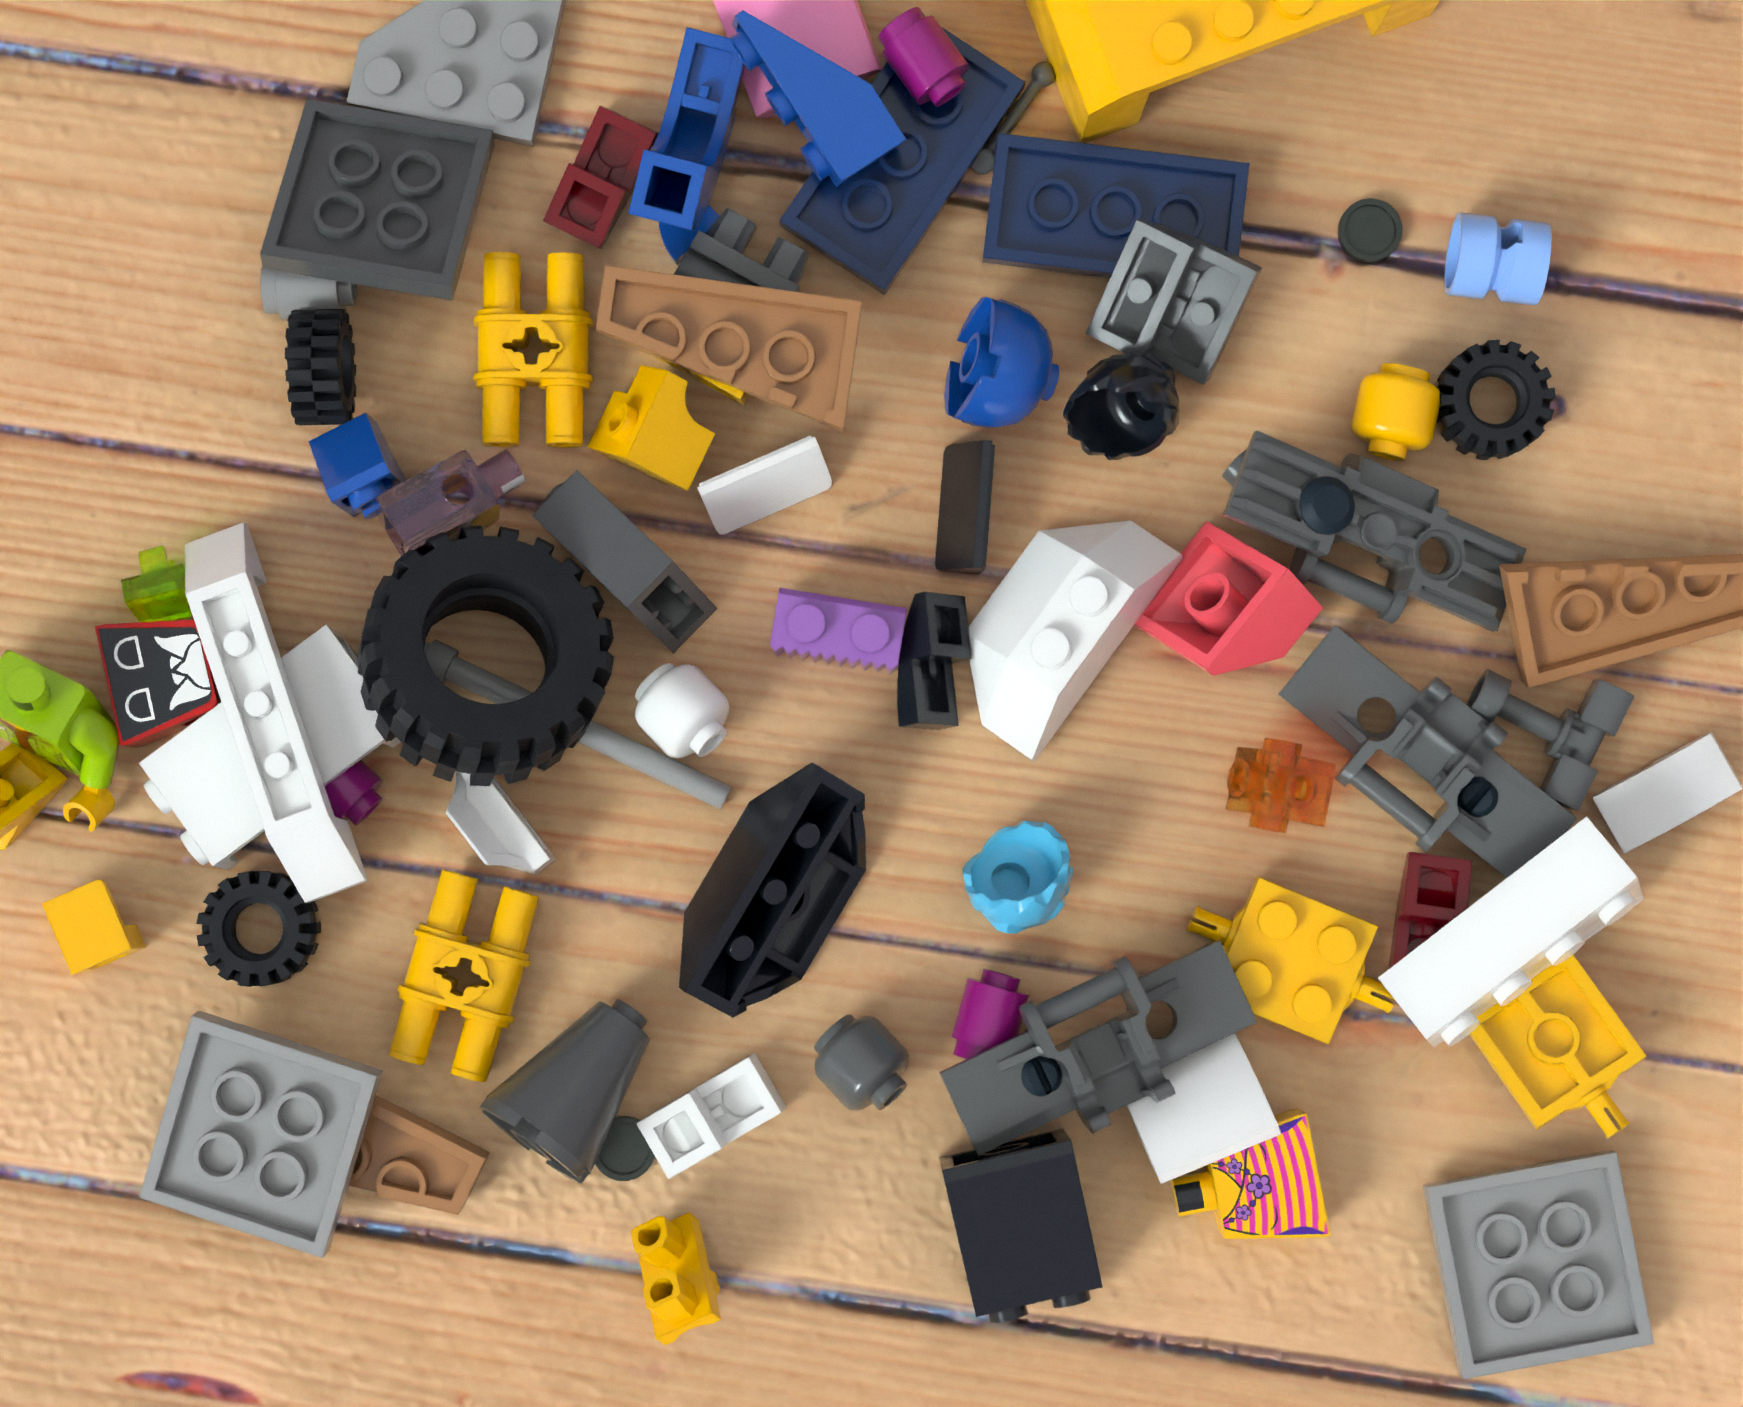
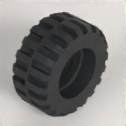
(498, 578)

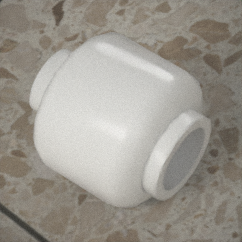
(682, 710)

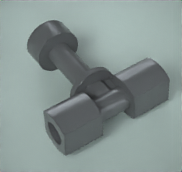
(1570, 738)

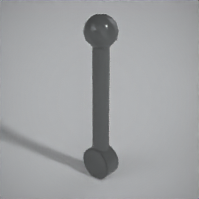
(1042, 76)

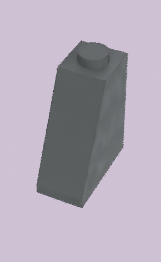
(624, 560)

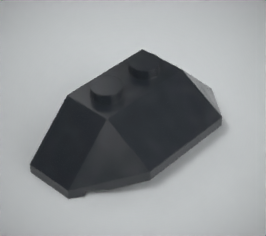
(774, 891)

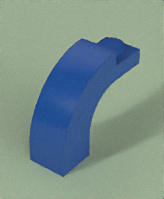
(687, 157)

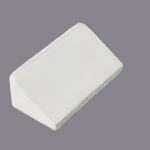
(765, 485)

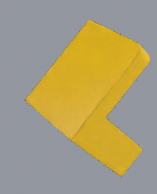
(91, 928)

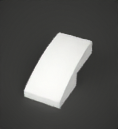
(1667, 792)
(711, 1115)

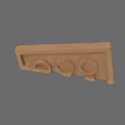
(749, 337)
(1615, 610)

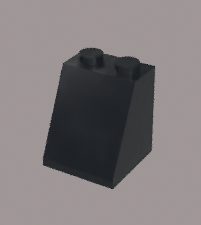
(1022, 1225)

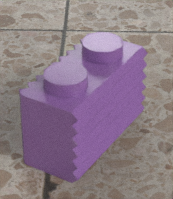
(838, 630)

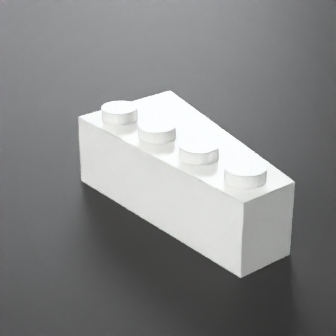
(1513, 934)

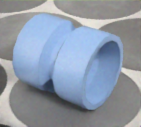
(1497, 258)

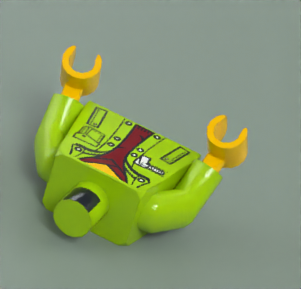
(62, 726)

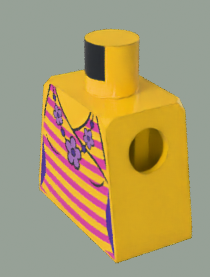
(1262, 1189)

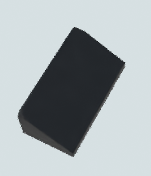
(965, 507)

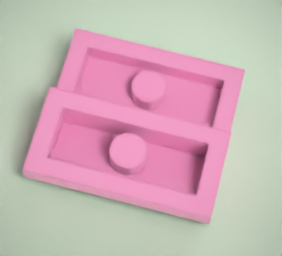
(825, 26)

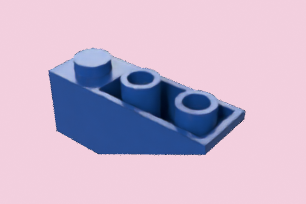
(831, 106)

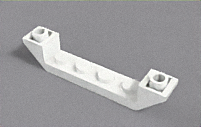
(264, 716)

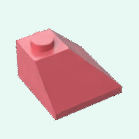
(1228, 605)

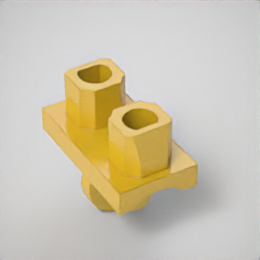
(676, 1275)

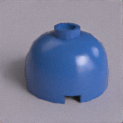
(1002, 366)

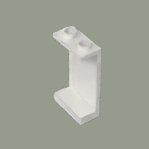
(202, 772)

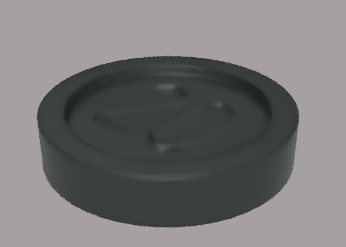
(1369, 230)
(625, 1151)

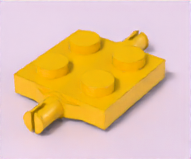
(1296, 957)
(1559, 1047)

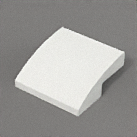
(1209, 1117)

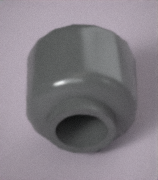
(861, 1063)

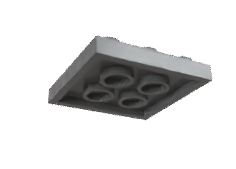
(378, 199)

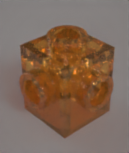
(1279, 786)

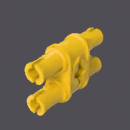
(507, 328)
(430, 990)

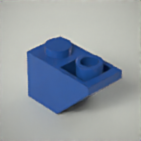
(356, 465)

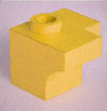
(653, 429)

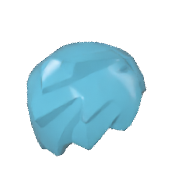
(1020, 876)

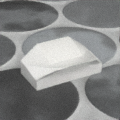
(496, 827)

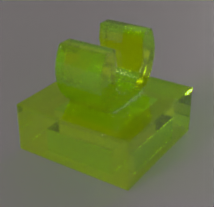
(159, 590)

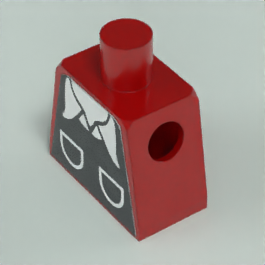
(155, 678)

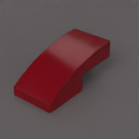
(600, 178)
(1429, 898)

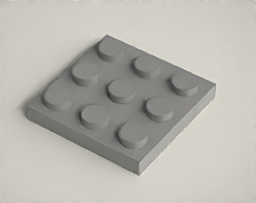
(260, 1133)
(1538, 1264)

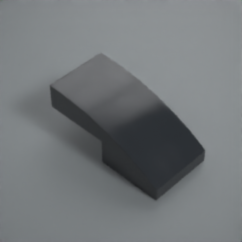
(931, 641)

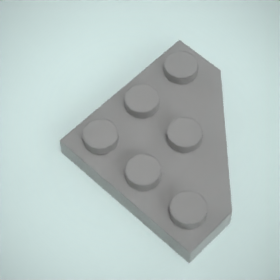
(463, 64)

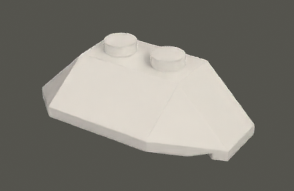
(1060, 624)

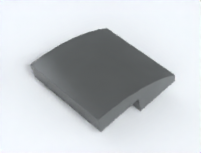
(1173, 299)

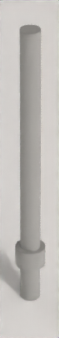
(448, 666)

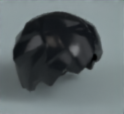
(1124, 406)

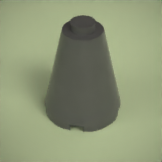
(572, 1089)

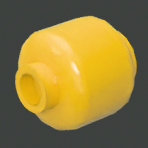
(1396, 411)

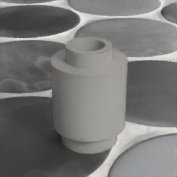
(288, 291)

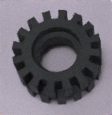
(320, 366)
(1520, 373)
(220, 929)

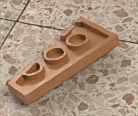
(416, 1160)

